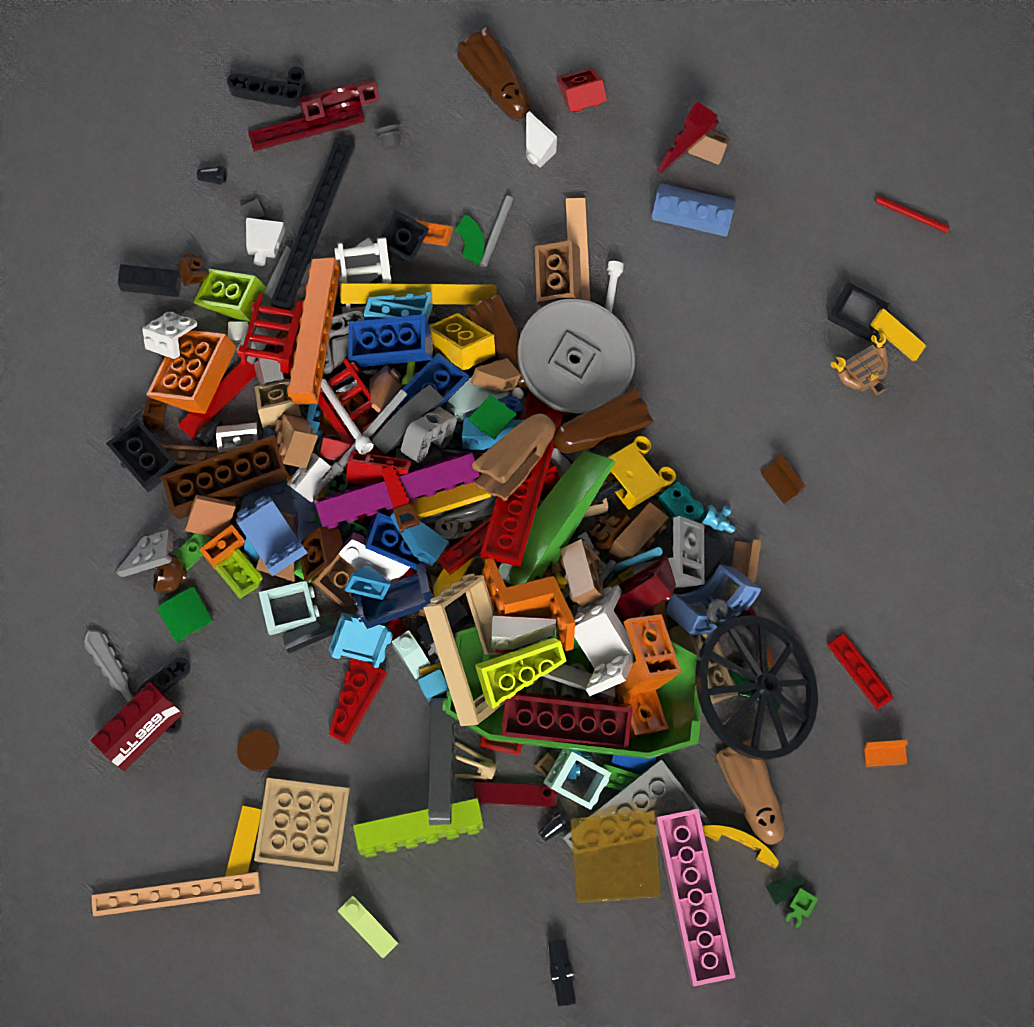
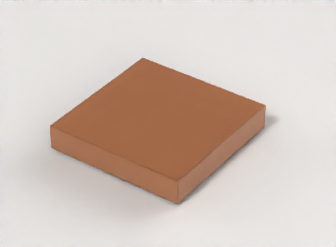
(209, 516)

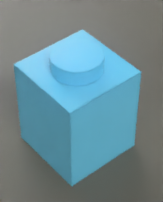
(433, 685)

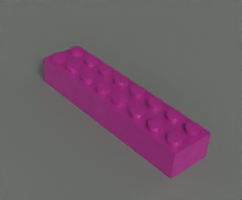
(419, 481)

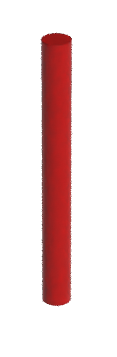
(912, 214)

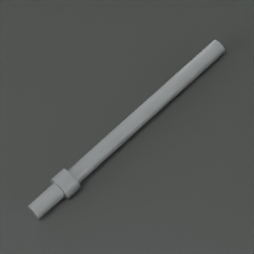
(338, 467)

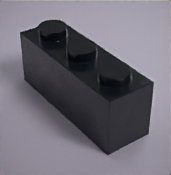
(149, 280)

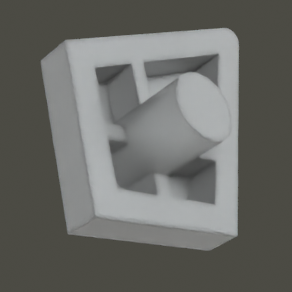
(340, 350)

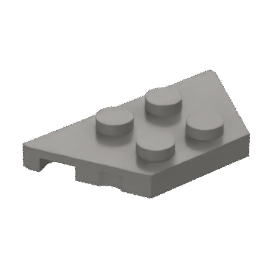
(149, 553)

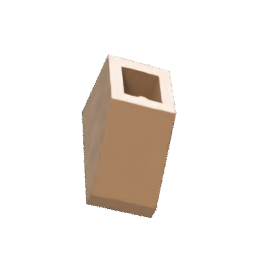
(496, 376)

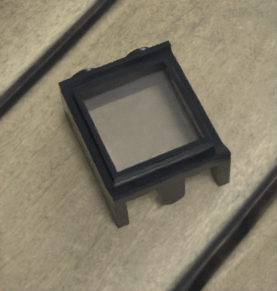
(856, 311)

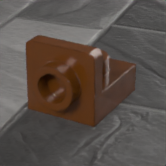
(154, 414)

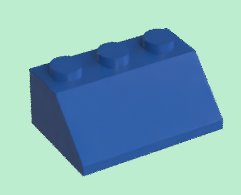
(387, 541)

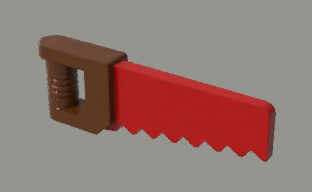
(399, 500)

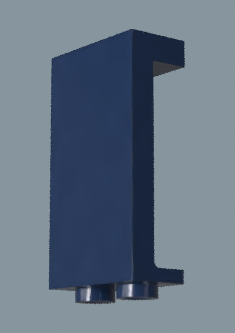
(400, 600)

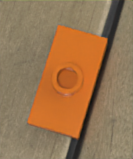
(437, 233)

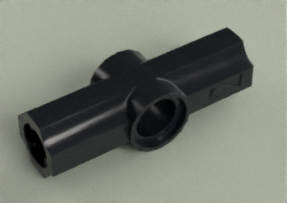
(561, 973)

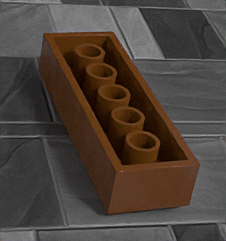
(226, 475)

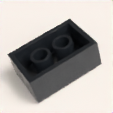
(142, 454)

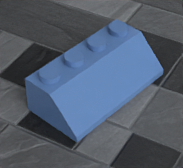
(693, 209)

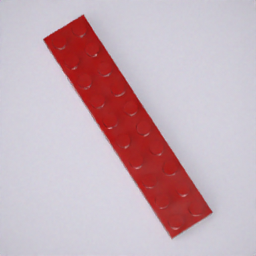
(514, 517)

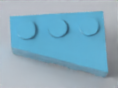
(391, 306)

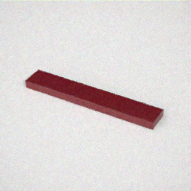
(300, 128)

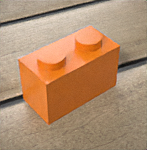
(222, 546)

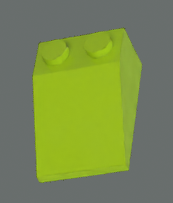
(230, 293)

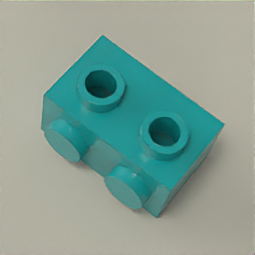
(678, 502)

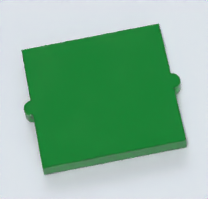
(492, 417)

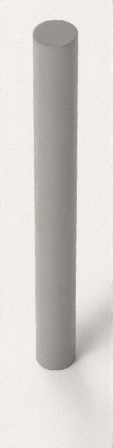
(496, 231)

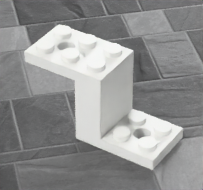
(604, 641)

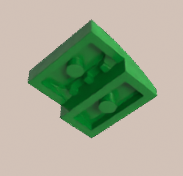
(185, 614)

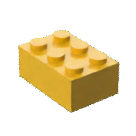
(462, 341)

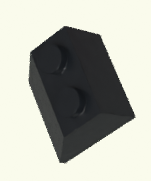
(403, 236)

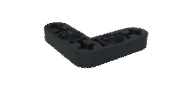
(165, 671)

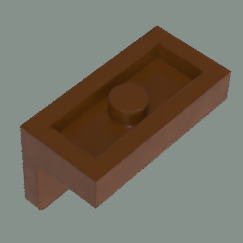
(783, 479)

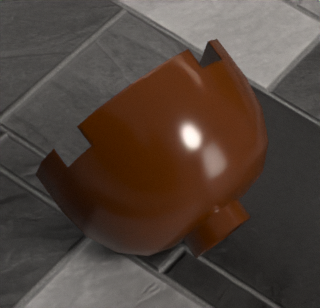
(169, 575)

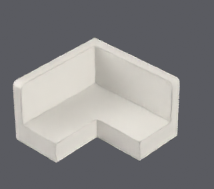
(308, 480)

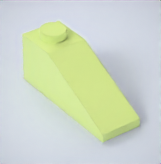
(367, 927)

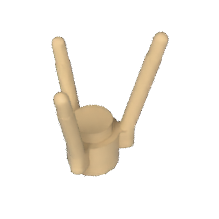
(485, 767)

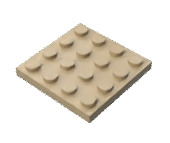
(302, 825)

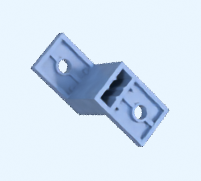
(270, 534)

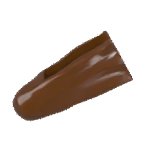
(492, 70)
(495, 318)
(605, 424)

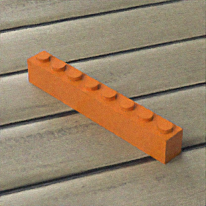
(314, 331)

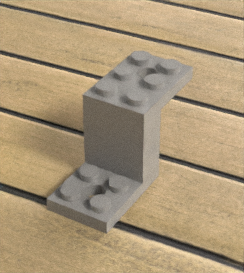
(687, 557)

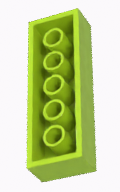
(415, 828)

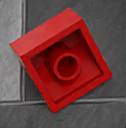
(582, 90)

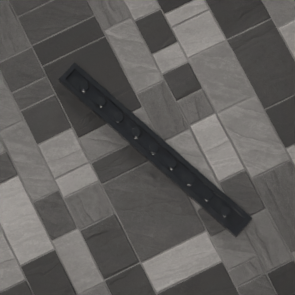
(312, 224)

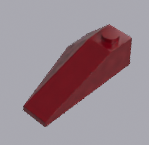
(697, 126)

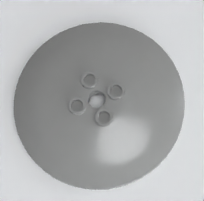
(579, 330)

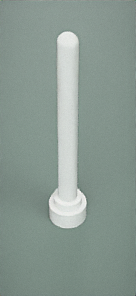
(615, 269)
(362, 443)

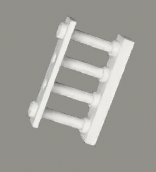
(382, 267)

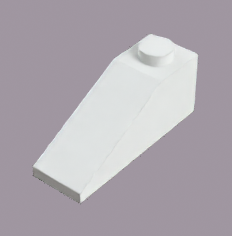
(515, 632)

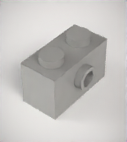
(268, 371)

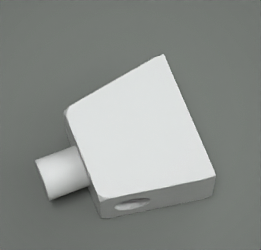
(263, 239)

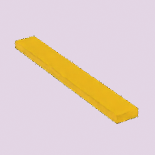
(441, 293)

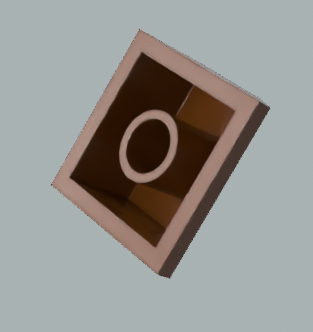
(322, 549)

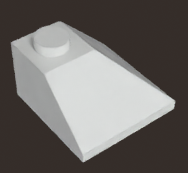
(540, 141)

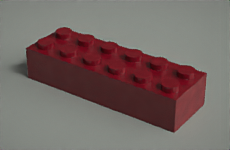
(567, 720)

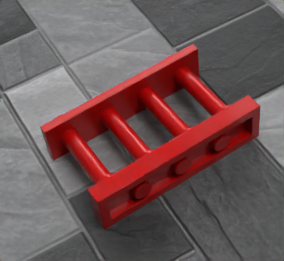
(287, 343)
(329, 409)

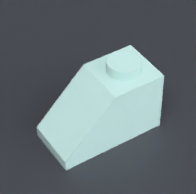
(410, 653)

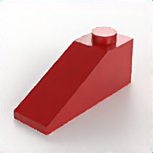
(367, 467)

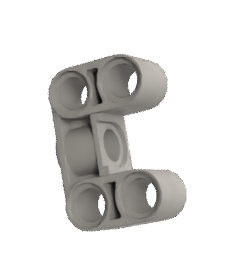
(434, 428)

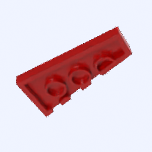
(358, 693)

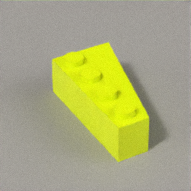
(514, 671)

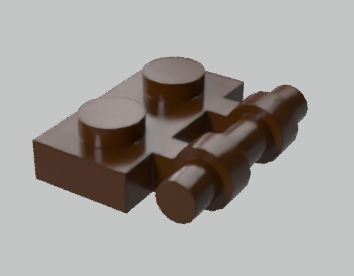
(608, 530)

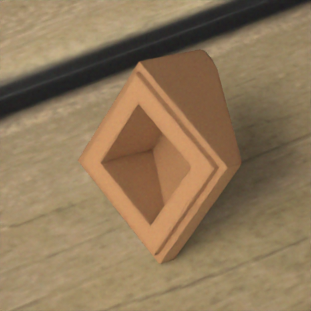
(547, 763)

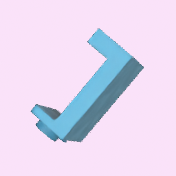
(358, 642)

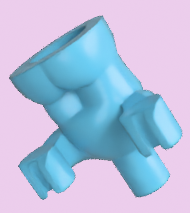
(718, 520)

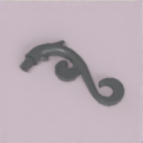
(470, 509)
(750, 640)

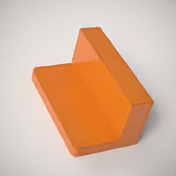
(885, 753)

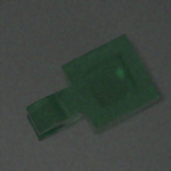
(782, 890)

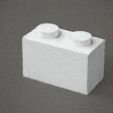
(236, 436)

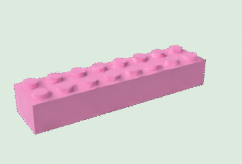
(694, 897)

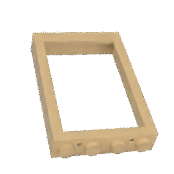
(467, 710)

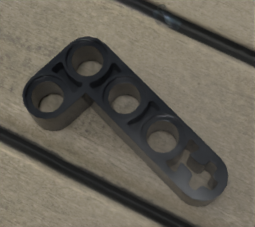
(241, 85)

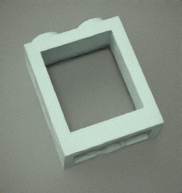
(266, 596)
(561, 769)

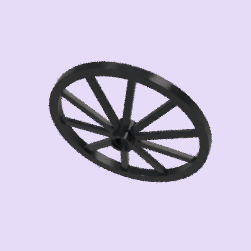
(762, 686)

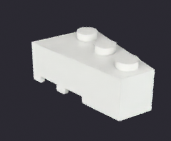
(358, 557)

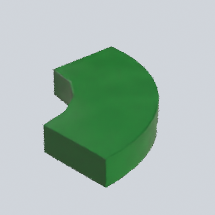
(472, 238)

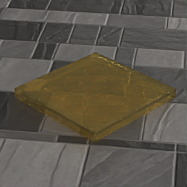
(615, 857)

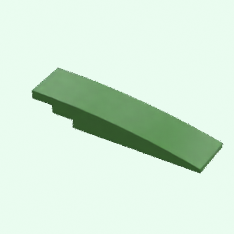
(559, 517)

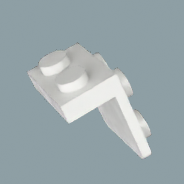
(163, 333)

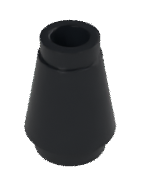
(213, 175)
(207, 433)
(553, 826)

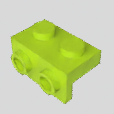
(239, 573)

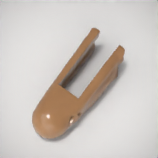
(514, 456)
(753, 789)

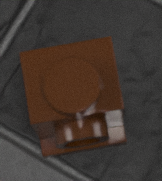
(192, 269)

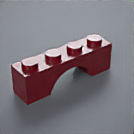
(323, 102)

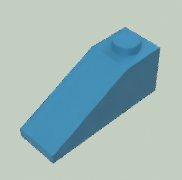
(475, 440)
(422, 540)

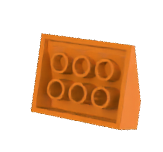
(194, 375)

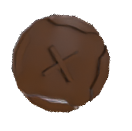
(257, 750)

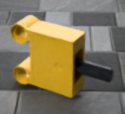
(633, 476)

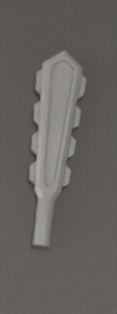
(104, 656)

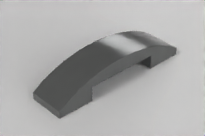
(413, 410)

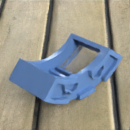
(726, 584)

